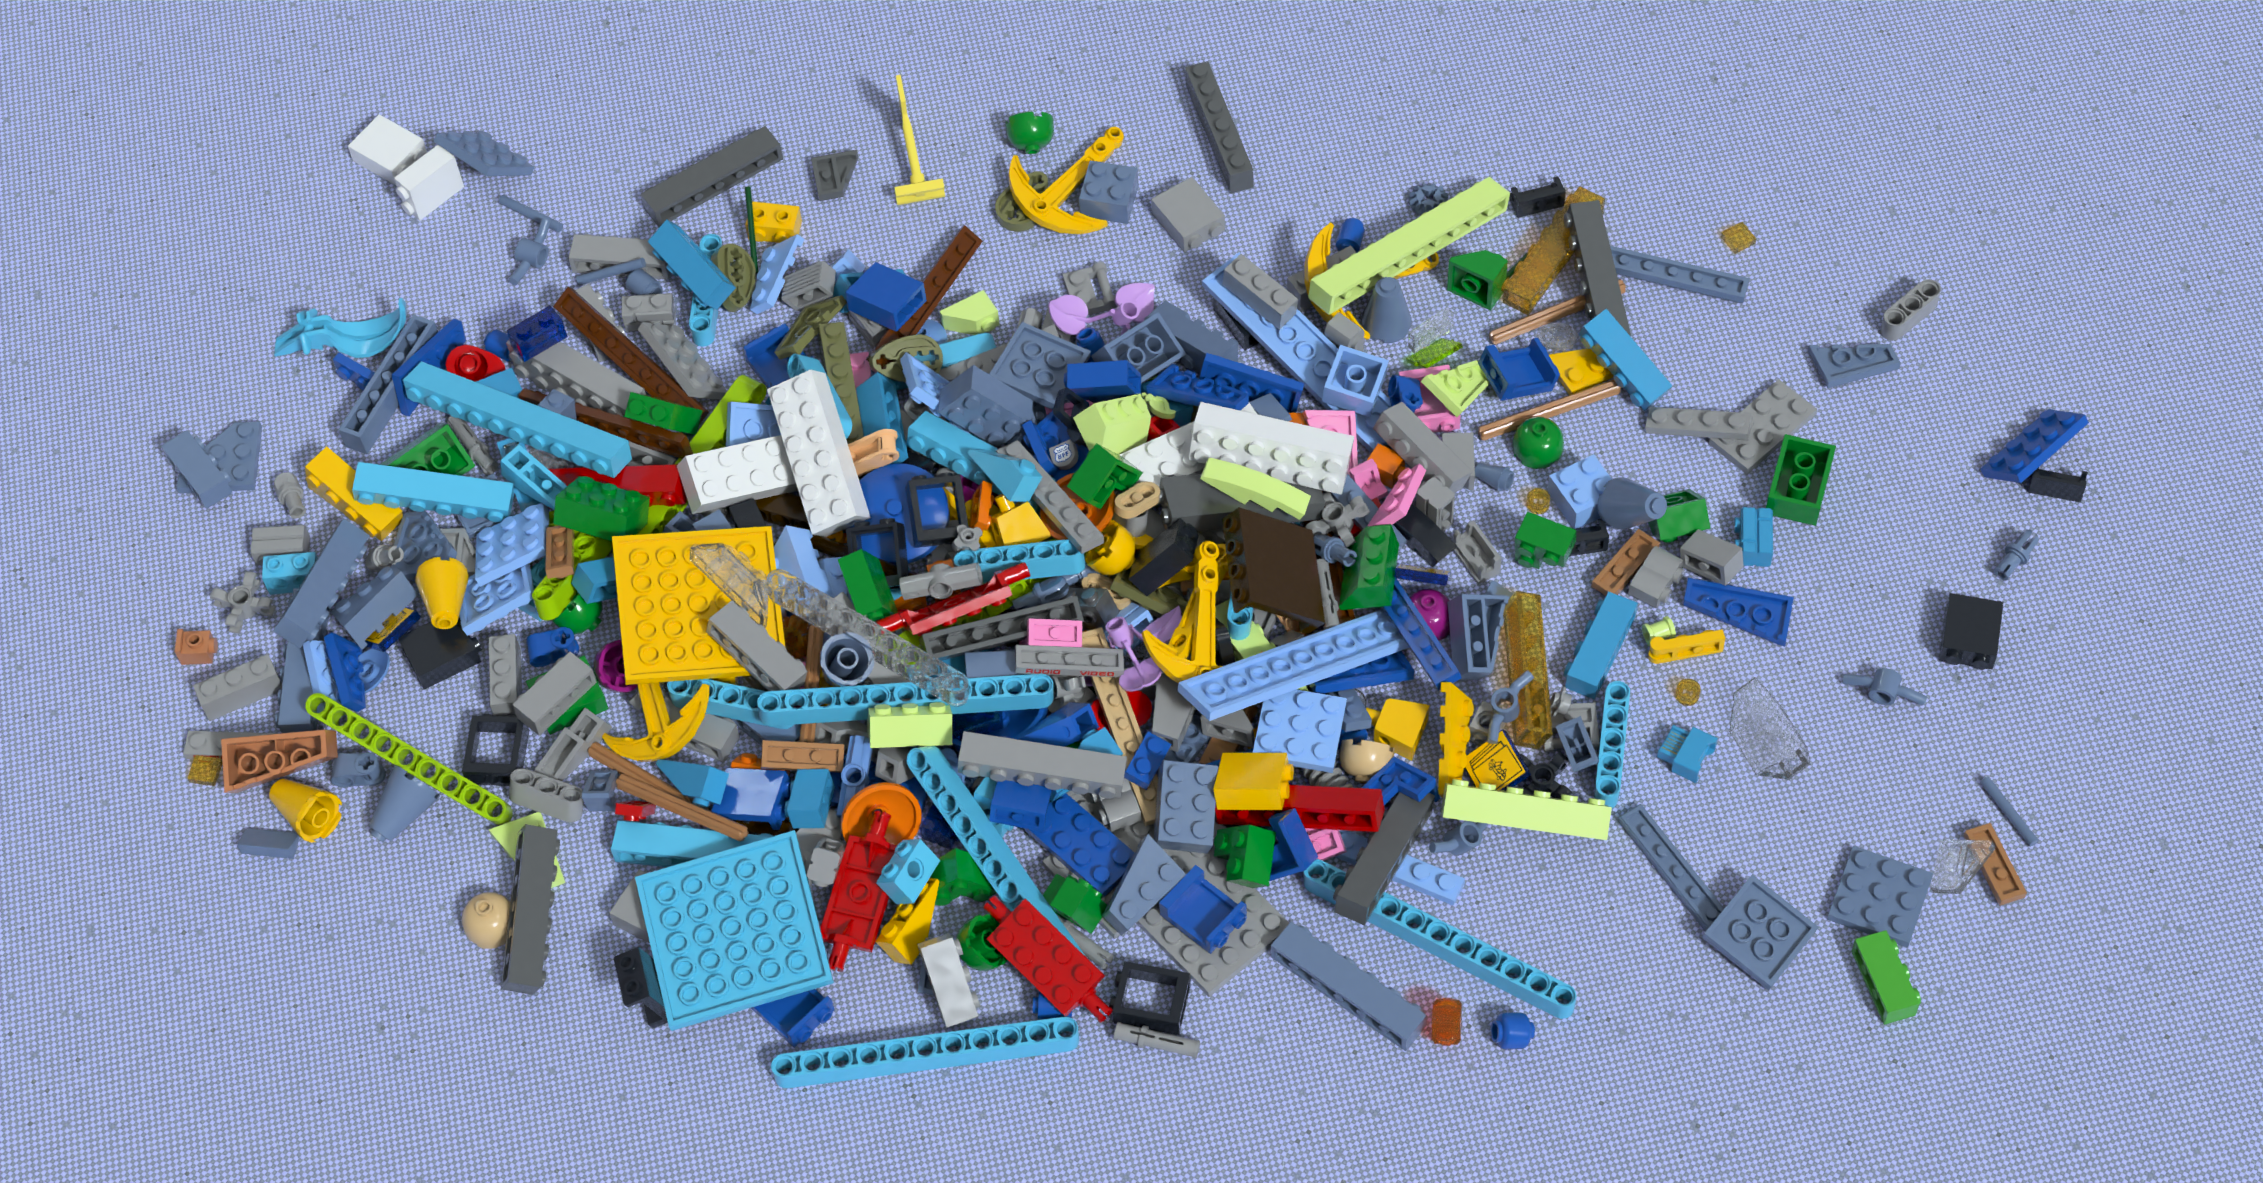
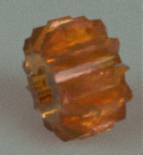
(793, 627)
(1447, 1021)

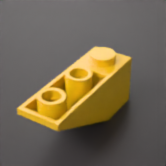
(909, 926)

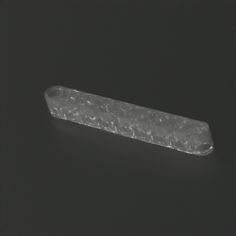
(880, 639)

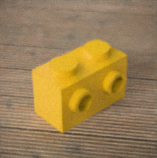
(775, 221)

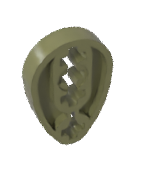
(1006, 204)
(742, 278)
(898, 347)

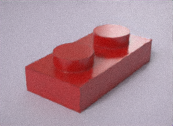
(634, 810)

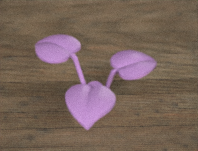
(1132, 303)
(1122, 636)

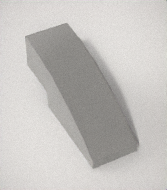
(572, 746)

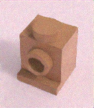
(195, 647)

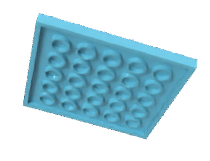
(733, 930)

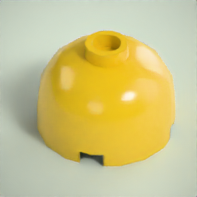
(1115, 552)

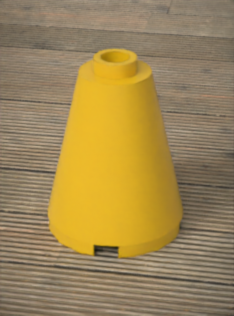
(442, 590)
(306, 808)

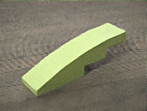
(1249, 484)

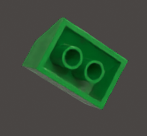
(434, 452)
(1371, 577)

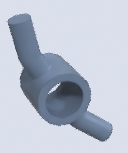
(531, 252)
(1885, 687)
(1511, 713)
(1460, 839)

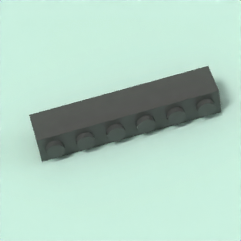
(1219, 127)
(712, 176)
(1594, 261)
(995, 630)
(1382, 857)
(530, 909)

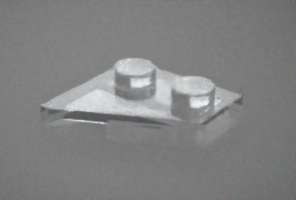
(1958, 864)

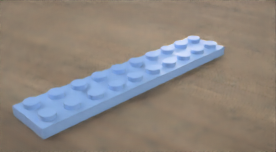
(1298, 349)
(1292, 665)

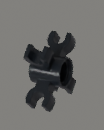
(1547, 772)

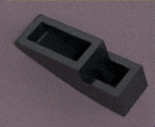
(1424, 536)

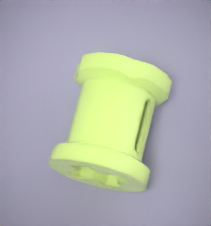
(1659, 629)

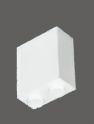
(386, 148)
(428, 182)

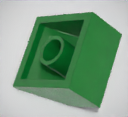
(1477, 277)
(1684, 515)

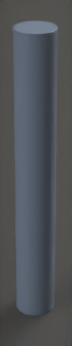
(529, 212)
(611, 271)
(2009, 811)

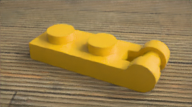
(1686, 646)

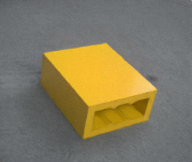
(1253, 781)

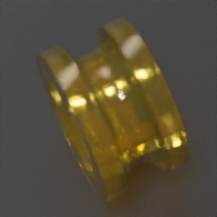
(1540, 494)
(1689, 685)

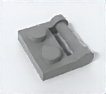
(1080, 285)
(1589, 716)

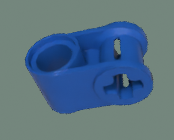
(1405, 390)
(550, 646)

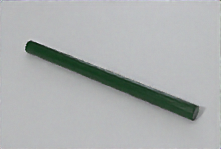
(751, 229)

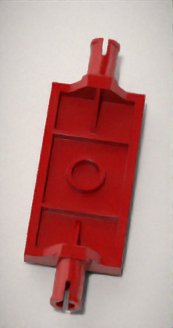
(966, 602)
(856, 899)
(1046, 958)

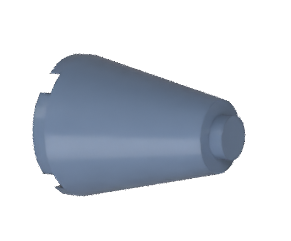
(1387, 312)
(1629, 504)
(846, 659)
(400, 804)

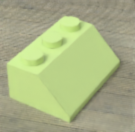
(1115, 423)
(909, 725)

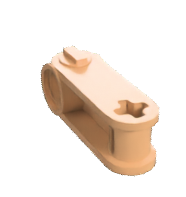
(874, 451)

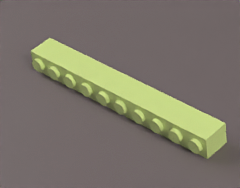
(1408, 245)

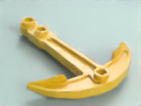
(1053, 197)
(1316, 264)
(1204, 624)
(1183, 634)
(659, 726)

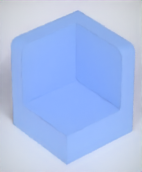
(847, 264)

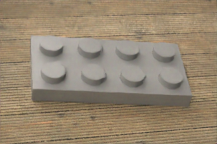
(683, 360)
(1774, 414)

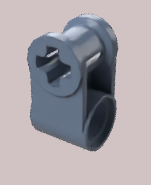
(355, 769)

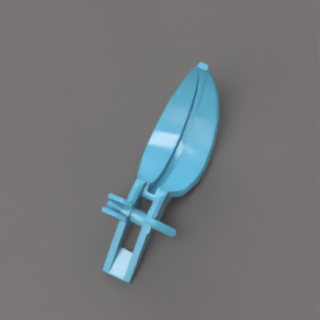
(351, 338)

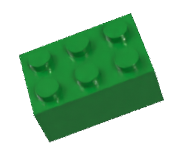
(1800, 479)
(601, 509)

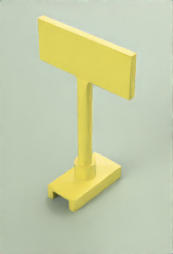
(919, 188)

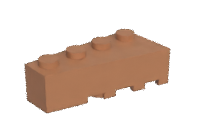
(269, 757)

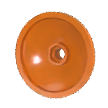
(1097, 516)
(888, 798)

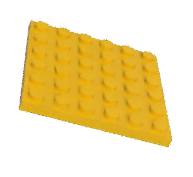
(670, 600)

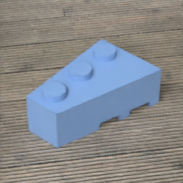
(796, 555)

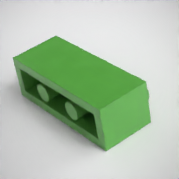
(1886, 977)

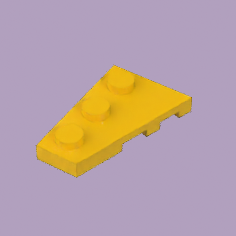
(1579, 370)

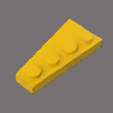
(1453, 741)

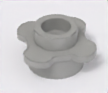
(968, 544)
(1560, 702)

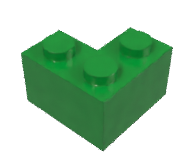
(1101, 474)
(1543, 541)
(1248, 854)
(959, 877)
(1075, 901)

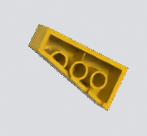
(334, 481)

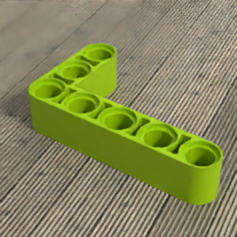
(556, 593)

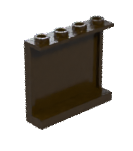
(1273, 567)

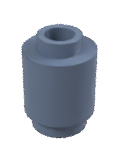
(642, 283)

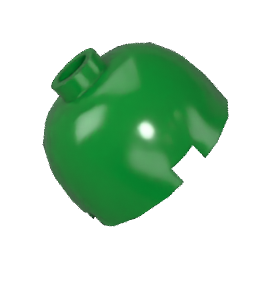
(1029, 131)
(1538, 442)
(580, 615)
(977, 950)

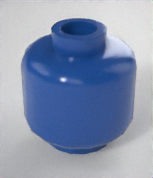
(1512, 1030)

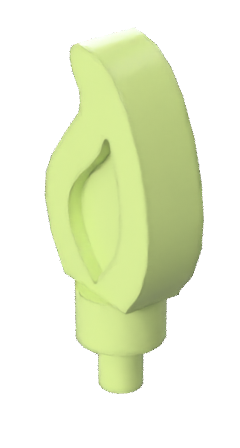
(1159, 406)

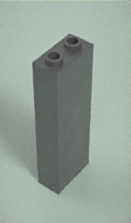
(1206, 506)

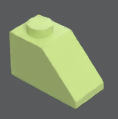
(971, 315)

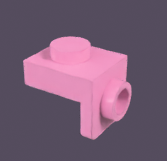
(1368, 479)

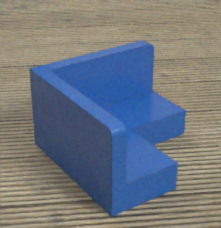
(1403, 778)
(1294, 848)

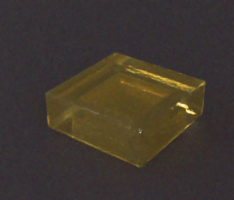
(1738, 237)
(205, 770)

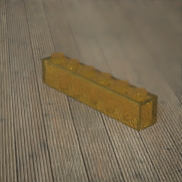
(1544, 259)
(1527, 652)

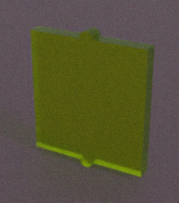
(1434, 353)

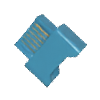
(1687, 751)

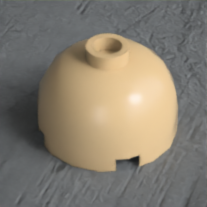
(1364, 758)
(486, 920)

